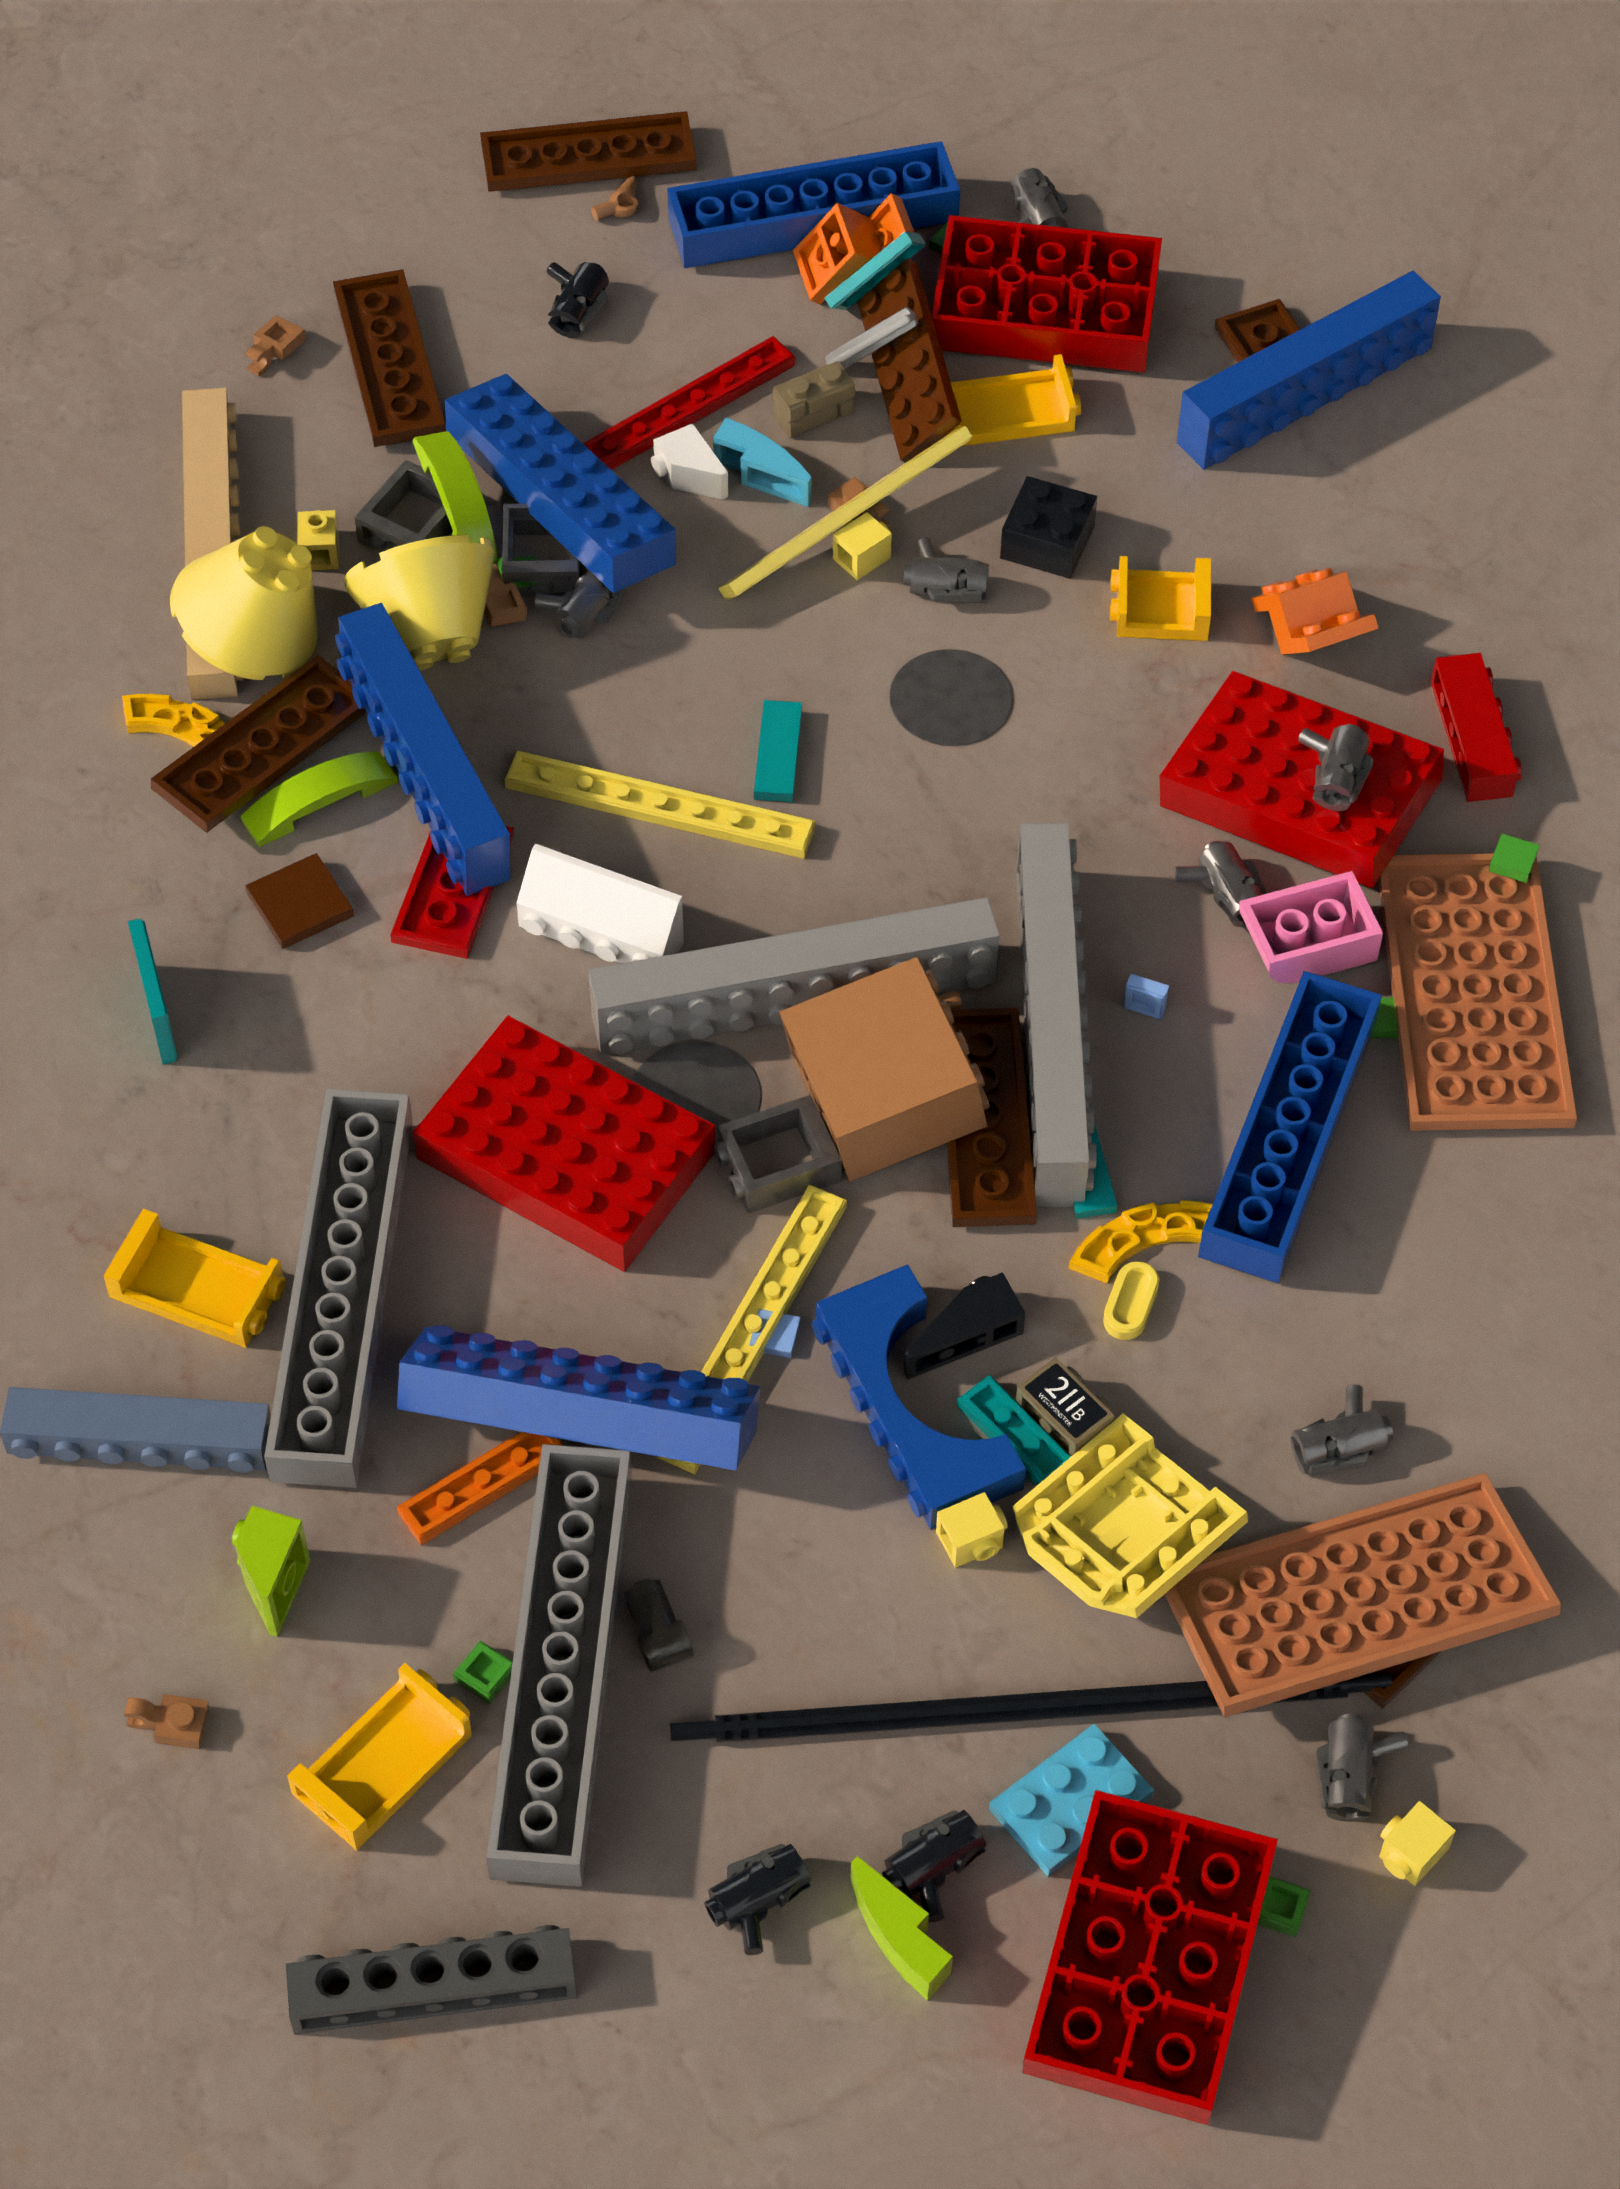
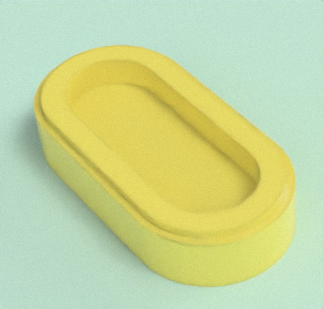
(1131, 1300)

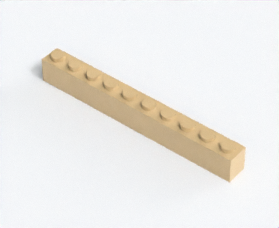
(209, 507)

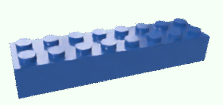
(781, 206)
(1307, 370)
(561, 483)
(423, 750)
(1289, 1127)
(579, 1397)

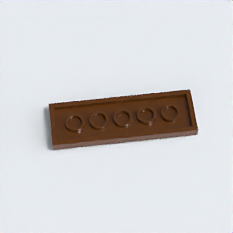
(588, 151)
(389, 357)
(911, 366)
(259, 744)
(993, 1166)

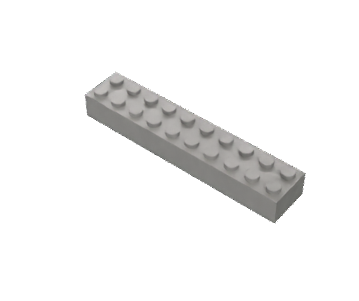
(755, 979)
(1054, 1015)
(339, 1290)
(560, 1667)

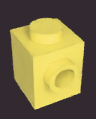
(321, 537)
(862, 545)
(971, 1529)
(1415, 1843)

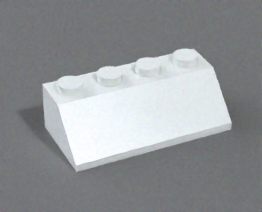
(598, 909)

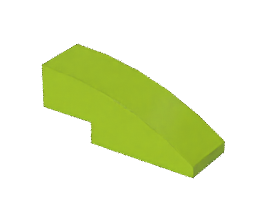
(900, 1930)

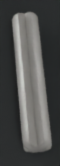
(873, 338)

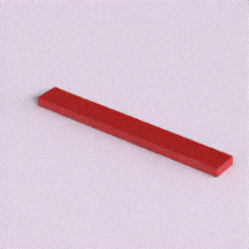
(691, 402)

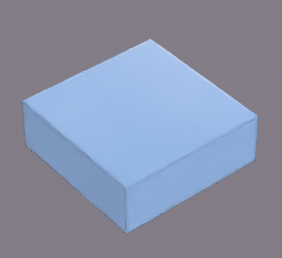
(1146, 996)
(784, 1336)

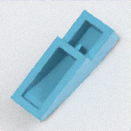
(762, 462)

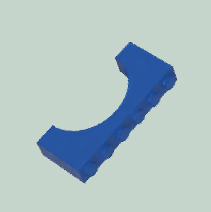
(936, 1468)

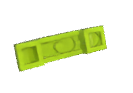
(456, 486)
(313, 789)

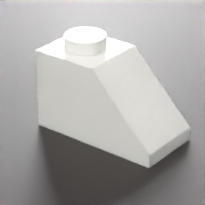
(689, 463)

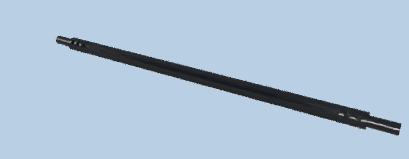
(982, 1710)

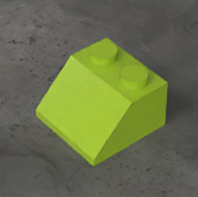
(272, 1562)

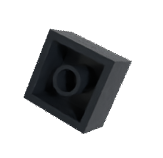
(1048, 527)

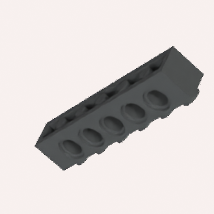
(411, 1998)

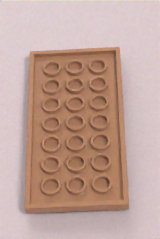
(1474, 996)
(1359, 1594)

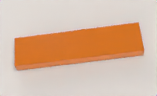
(474, 1486)

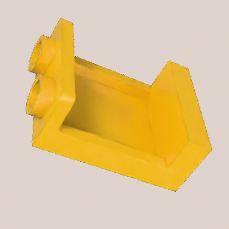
(1162, 602)

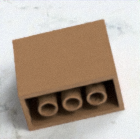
(886, 1067)

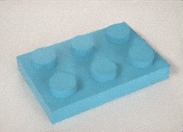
(1053, 1801)

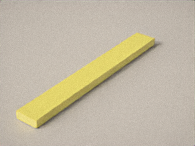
(845, 513)
(660, 804)
(773, 1289)

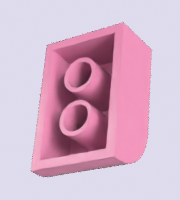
(1313, 928)

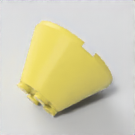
(431, 593)
(249, 606)

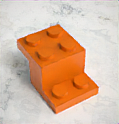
(846, 242)
(1313, 611)

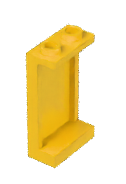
(1018, 404)
(193, 1282)
(383, 1757)

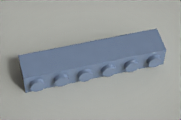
(135, 1429)

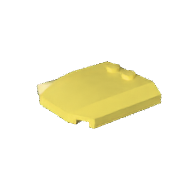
(1123, 1521)

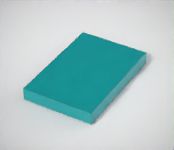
(153, 990)

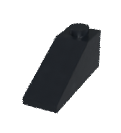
(973, 1321)

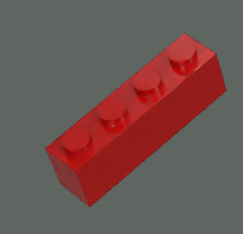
(1475, 727)

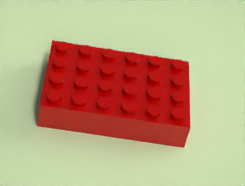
(1046, 293)
(1257, 780)
(565, 1142)
(1150, 1957)

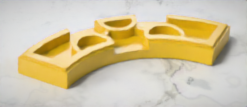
(170, 717)
(1137, 1230)

